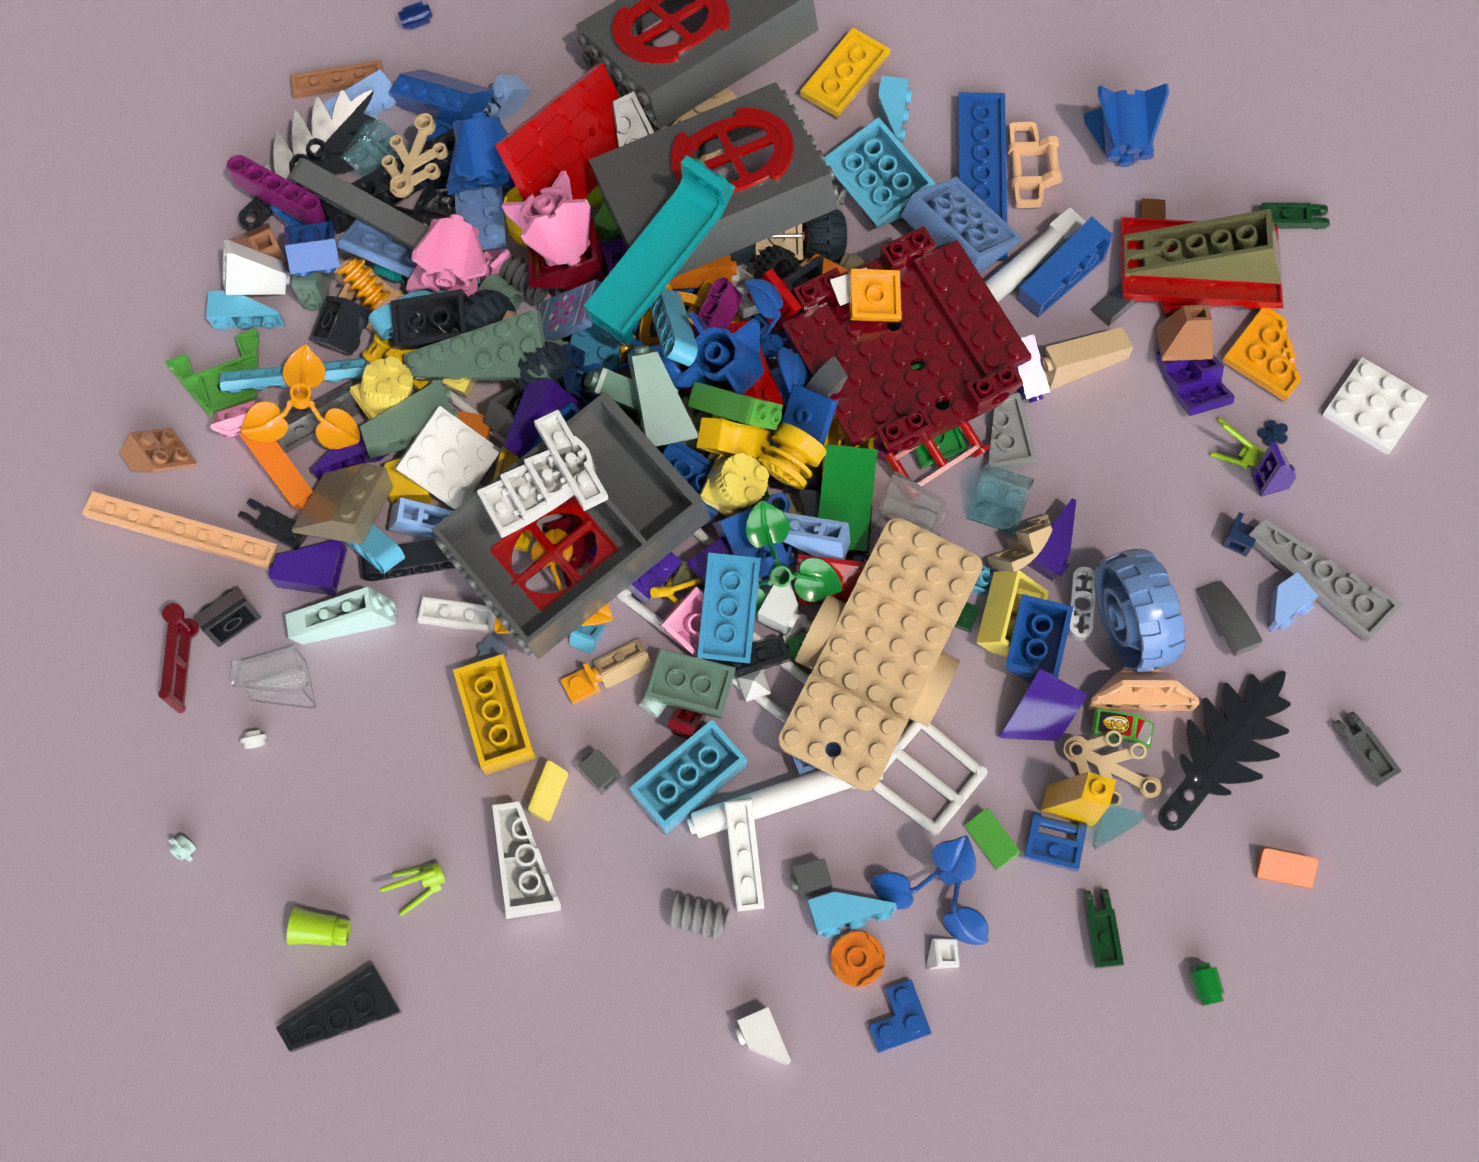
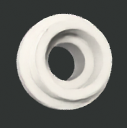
(253, 739)

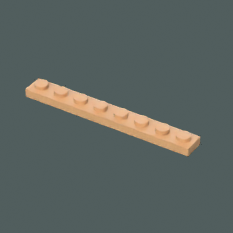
(181, 530)

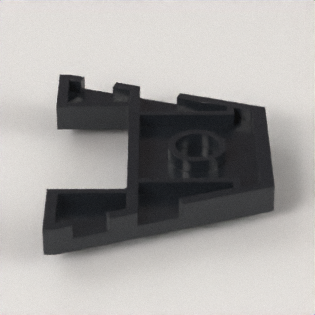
(433, 204)

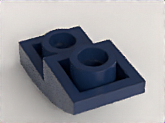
(575, 377)

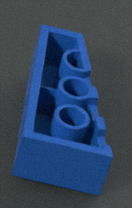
(1065, 267)

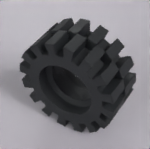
(771, 257)

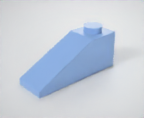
(416, 518)
(818, 536)

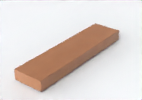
(332, 79)

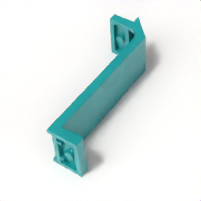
(660, 250)

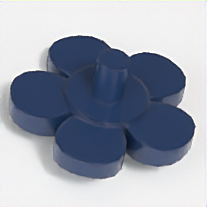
(1272, 433)

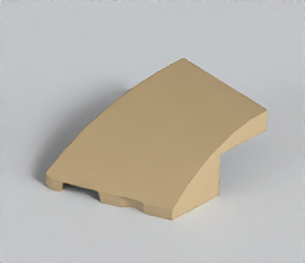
(1023, 546)

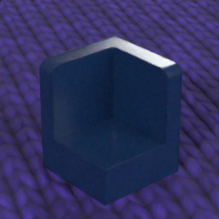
(1238, 537)

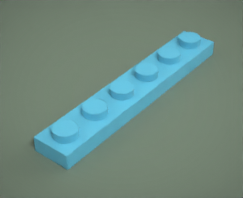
(272, 376)

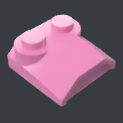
(230, 420)
(684, 621)

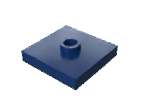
(810, 412)

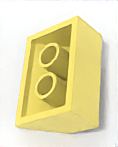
(1002, 609)

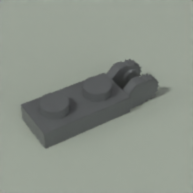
(1367, 749)

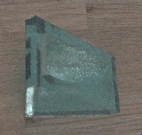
(1114, 823)

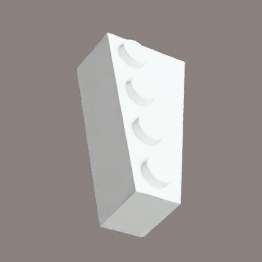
(523, 874)

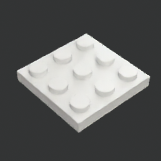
(1375, 406)
(447, 458)

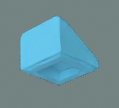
(586, 637)

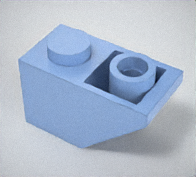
(508, 96)
(1288, 600)

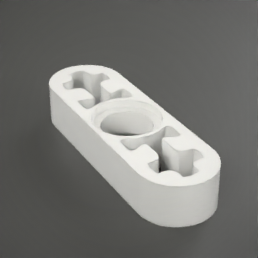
(1076, 585)

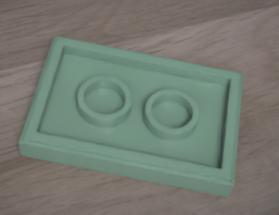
(690, 683)

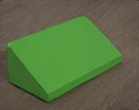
(992, 838)

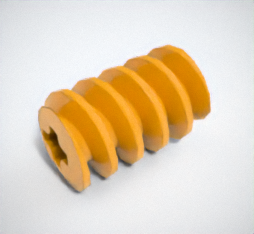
(364, 283)

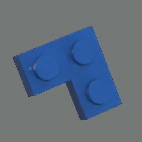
(908, 1020)

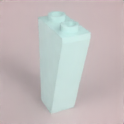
(341, 616)

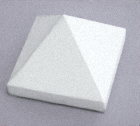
(754, 685)

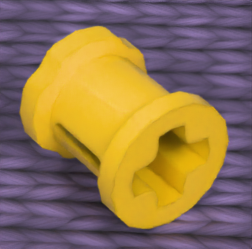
(377, 349)

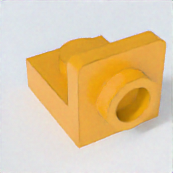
(582, 684)

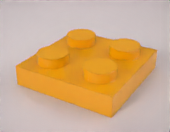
(875, 295)

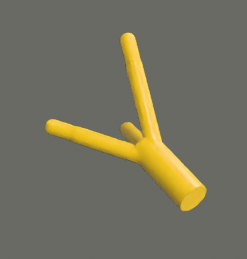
(668, 590)

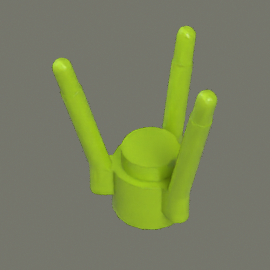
(1250, 453)
(429, 874)

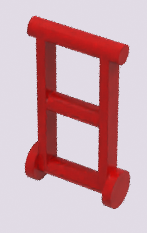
(976, 450)

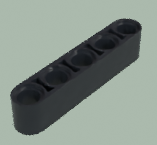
(419, 559)

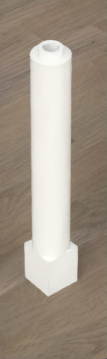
(1034, 255)
(769, 800)

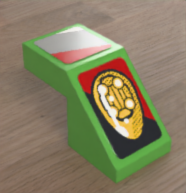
(1131, 726)

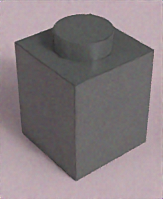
(599, 770)
(811, 878)

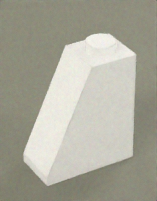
(252, 271)

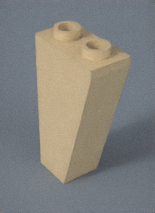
(1084, 356)

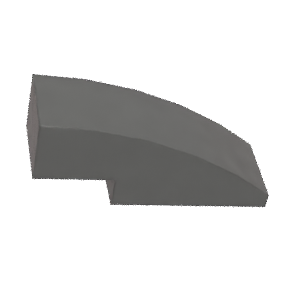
(1230, 618)

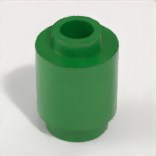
(1207, 984)

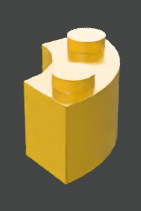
(732, 438)

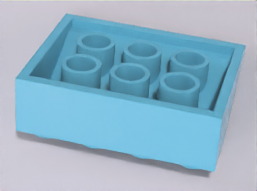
(878, 172)

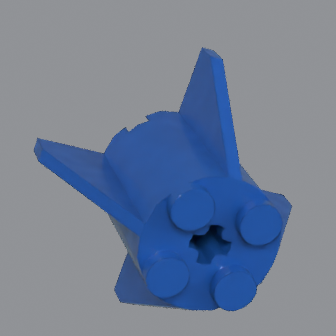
(1127, 123)
(476, 156)
(725, 357)

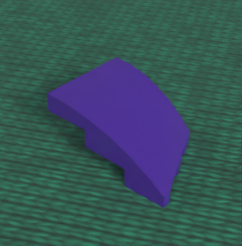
(1196, 383)
(1044, 709)

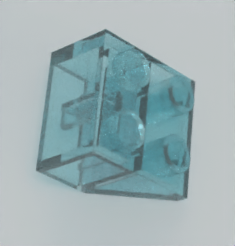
(371, 146)
(1000, 499)

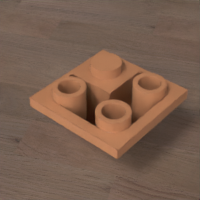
(261, 240)
(1186, 334)
(155, 451)

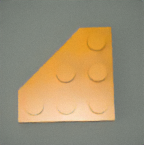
(1266, 354)

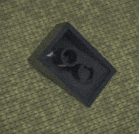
(427, 318)

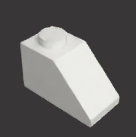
(780, 609)
(762, 1036)

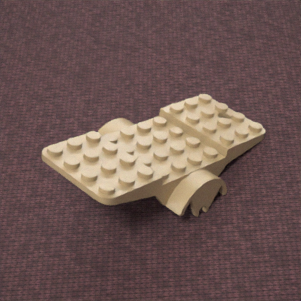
(880, 654)

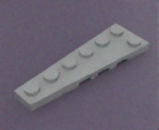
(1342, 593)

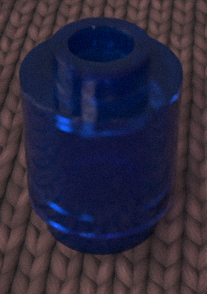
(415, 15)

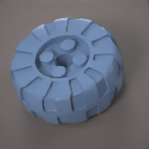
(1139, 610)

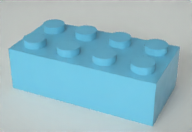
(689, 777)

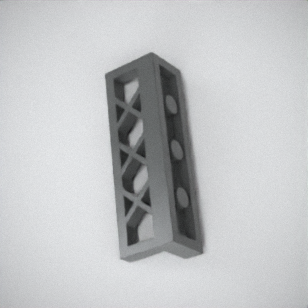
(303, 422)

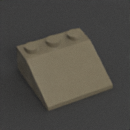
(345, 503)

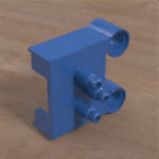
(735, 532)

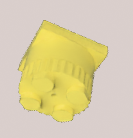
(382, 386)
(734, 483)

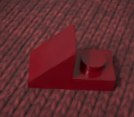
(685, 722)

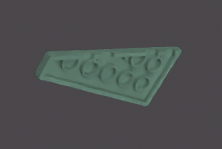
(483, 352)

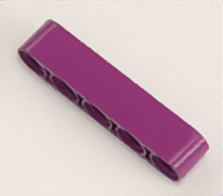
(275, 190)
(717, 310)

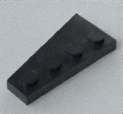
(347, 1008)

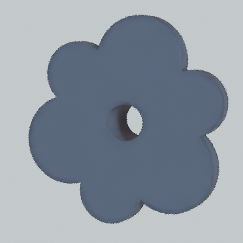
(491, 643)

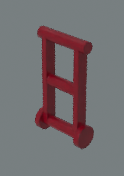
(187, 629)

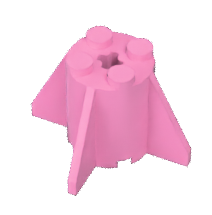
(553, 222)
(448, 257)

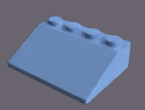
(956, 213)

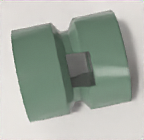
(499, 284)

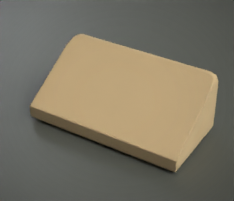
(622, 663)

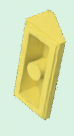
(547, 791)

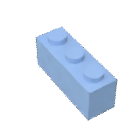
(381, 97)

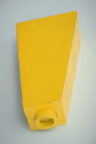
(1079, 798)

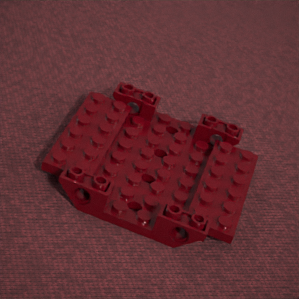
(944, 323)

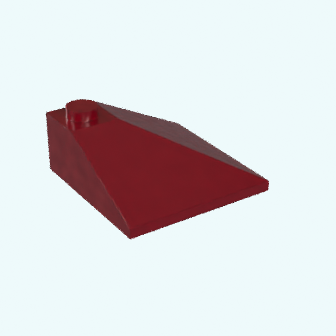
(589, 268)

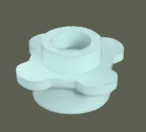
(182, 848)

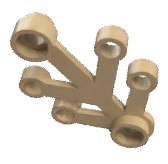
(425, 127)
(1108, 763)

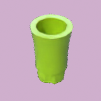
(317, 928)

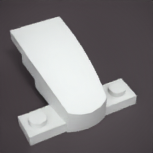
(544, 480)

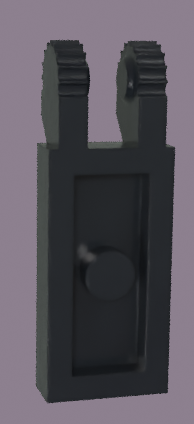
(273, 525)

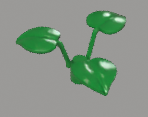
(816, 577)

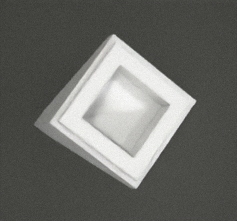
(943, 954)

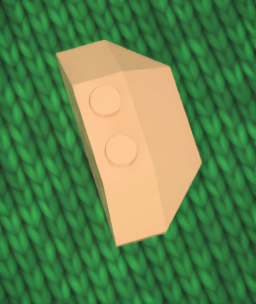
(1144, 693)

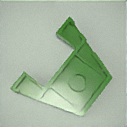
(206, 384)

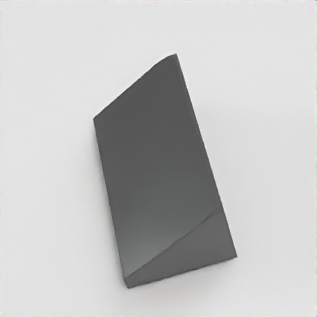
(1113, 306)

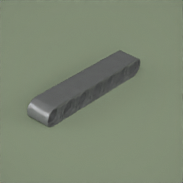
(358, 203)

